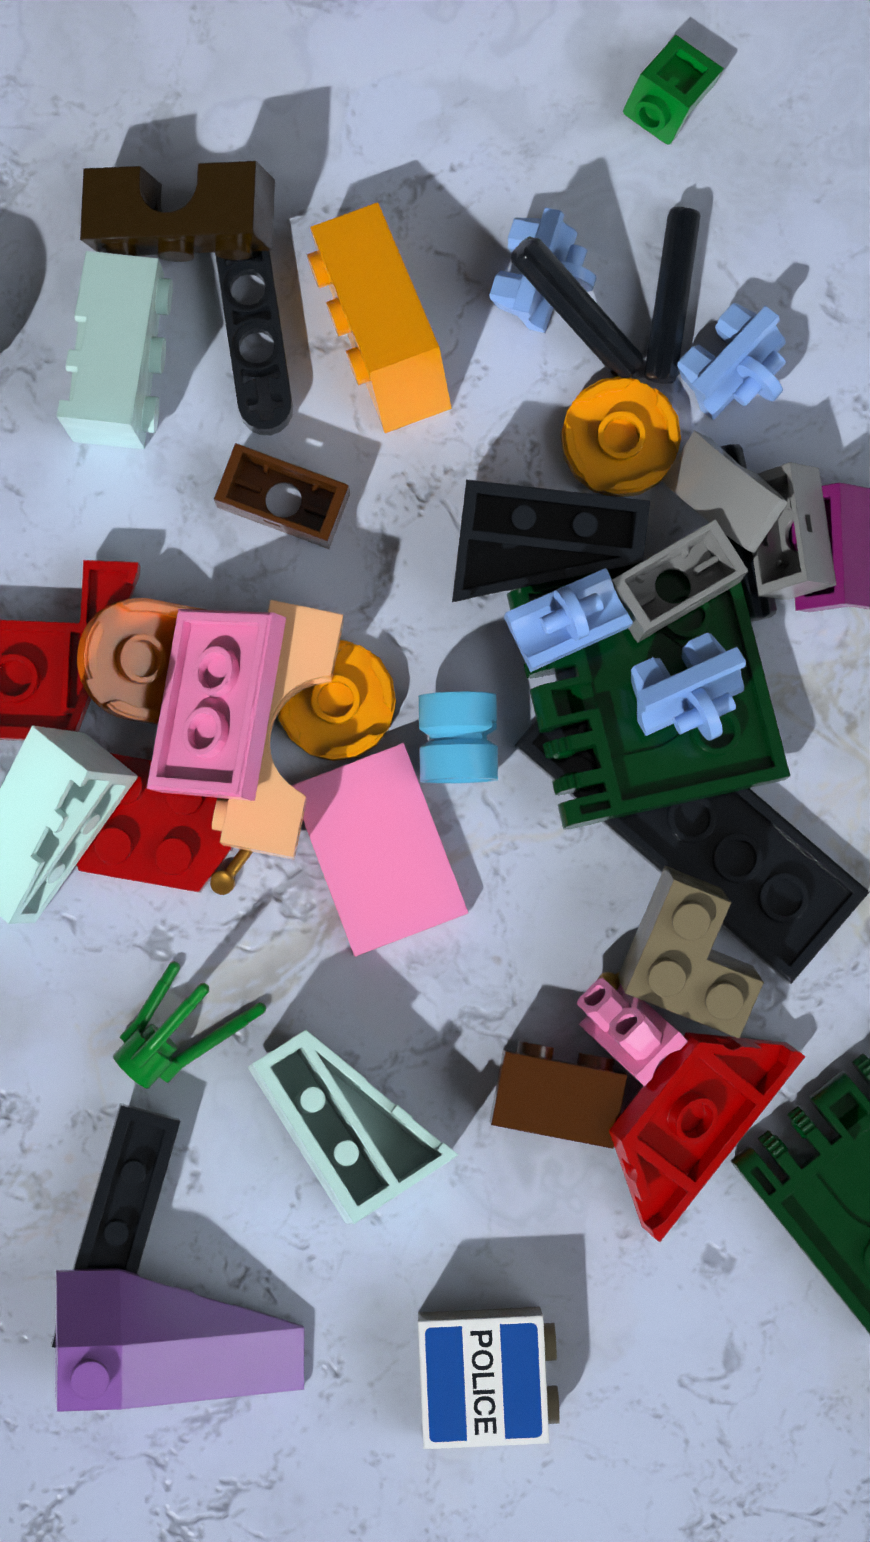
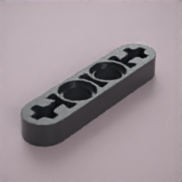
(249, 319)

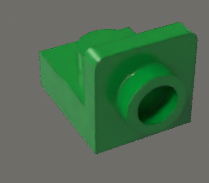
(671, 89)

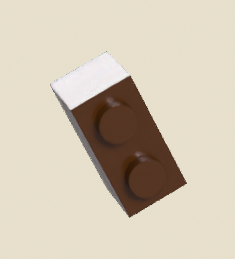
(558, 1096)

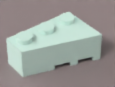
(116, 350)
(51, 813)
(345, 1128)

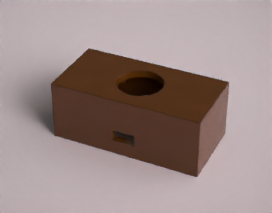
(252, 475)

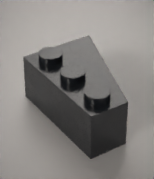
(542, 535)

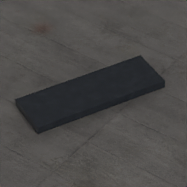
(779, 883)

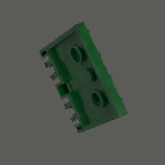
(664, 766)
(828, 1196)

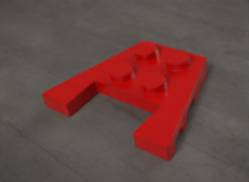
(40, 658)

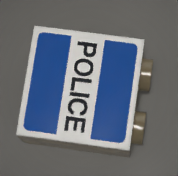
(486, 1377)

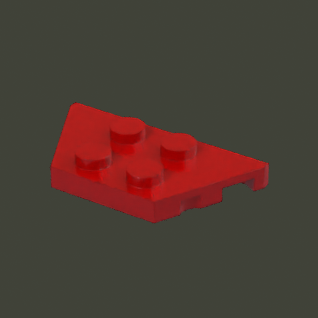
(157, 837)
(694, 1118)

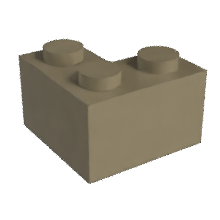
(675, 961)

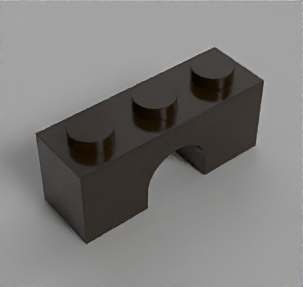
(225, 216)

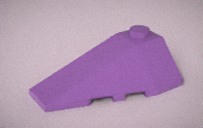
(159, 1344)

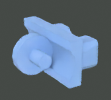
(514, 291)
(742, 367)
(567, 620)
(692, 696)

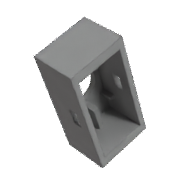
(702, 557)
(780, 568)

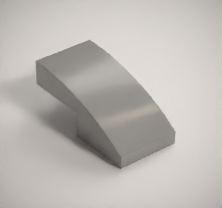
(724, 491)

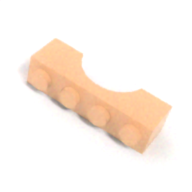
(276, 816)

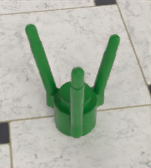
(149, 1051)

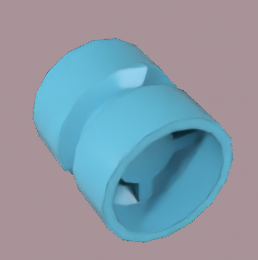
(458, 737)

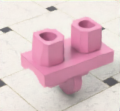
(628, 1029)

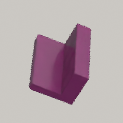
(849, 535)

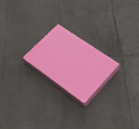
(216, 703)
(380, 850)

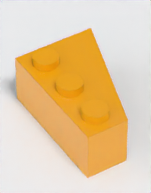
(381, 316)

